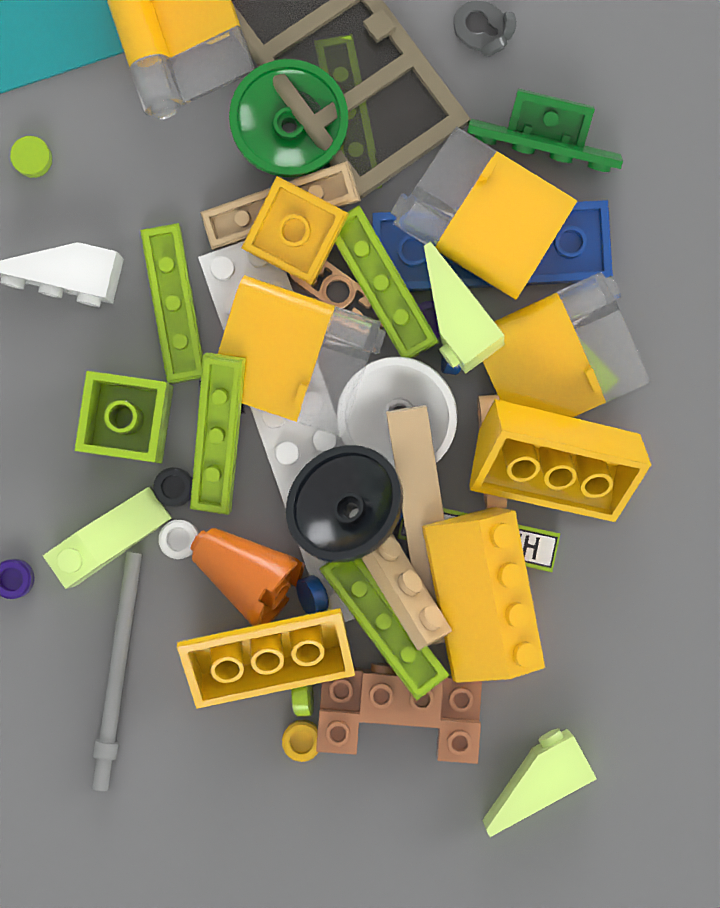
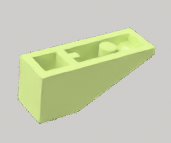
(463, 324)
(106, 538)
(544, 777)

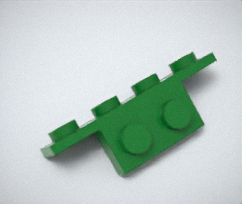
(548, 126)

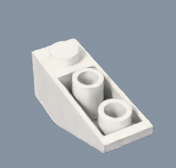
(71, 269)

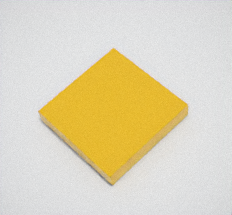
(295, 230)

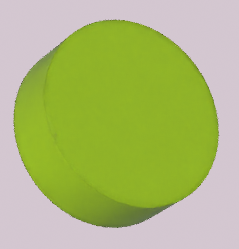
(31, 156)
(303, 700)

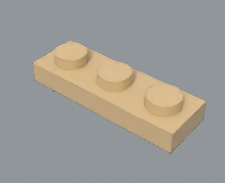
(406, 594)

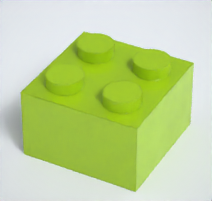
(124, 417)

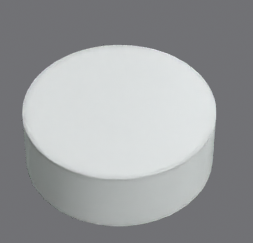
(176, 538)

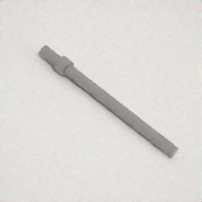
(106, 747)

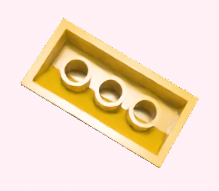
(557, 461)
(484, 595)
(267, 658)

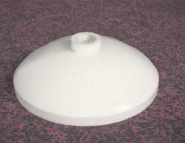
(406, 384)

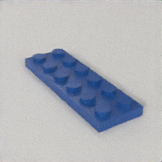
(575, 254)

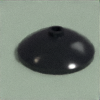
(330, 490)

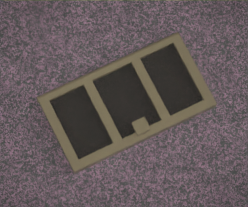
(391, 90)

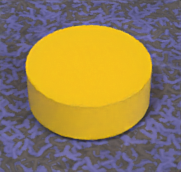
(300, 740)

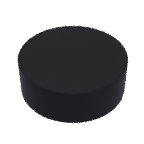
(173, 487)

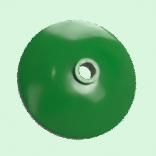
(260, 113)

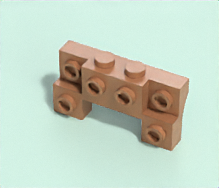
(382, 698)

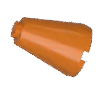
(247, 573)

